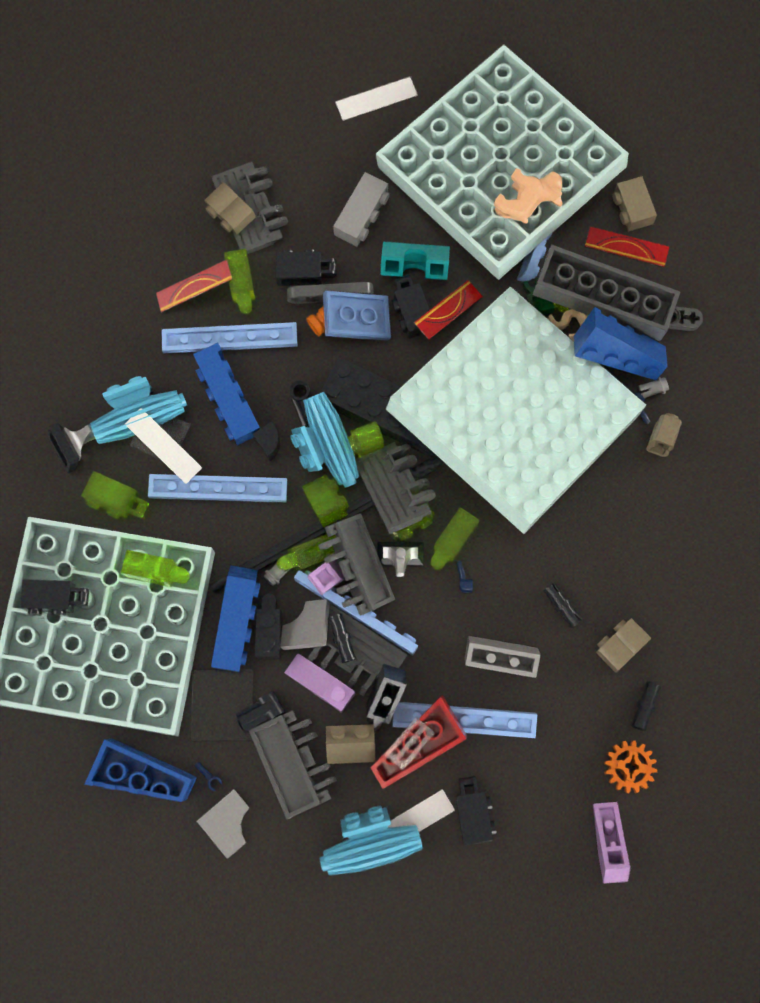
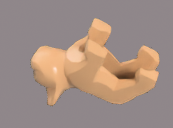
(530, 194)

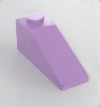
(320, 683)
(611, 843)

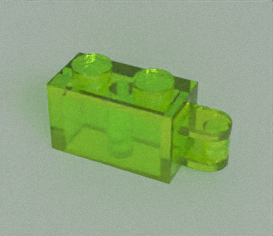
(241, 282)
(113, 497)
(453, 538)
(305, 554)
(153, 569)

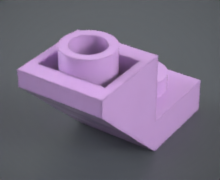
(327, 576)

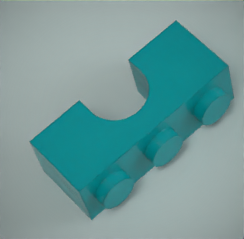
(401, 256)

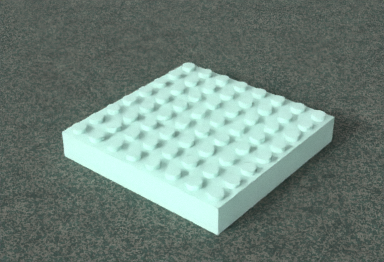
(473, 141)
(515, 409)
(120, 656)

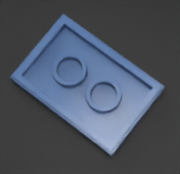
(356, 315)

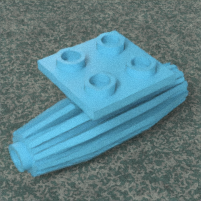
(126, 403)
(325, 441)
(370, 843)

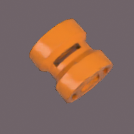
(317, 322)

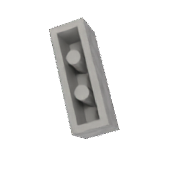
(361, 209)
(502, 656)

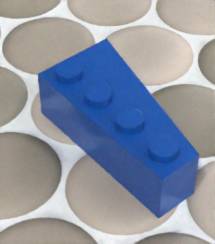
(619, 347)
(226, 393)
(234, 618)
(138, 773)

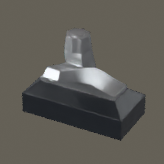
(69, 444)
(401, 555)

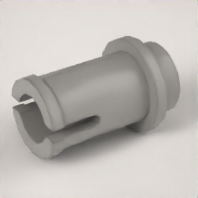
(655, 387)
(274, 575)

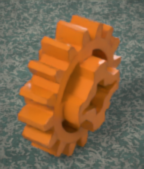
(629, 778)

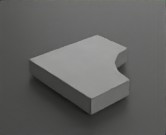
(309, 628)
(224, 823)

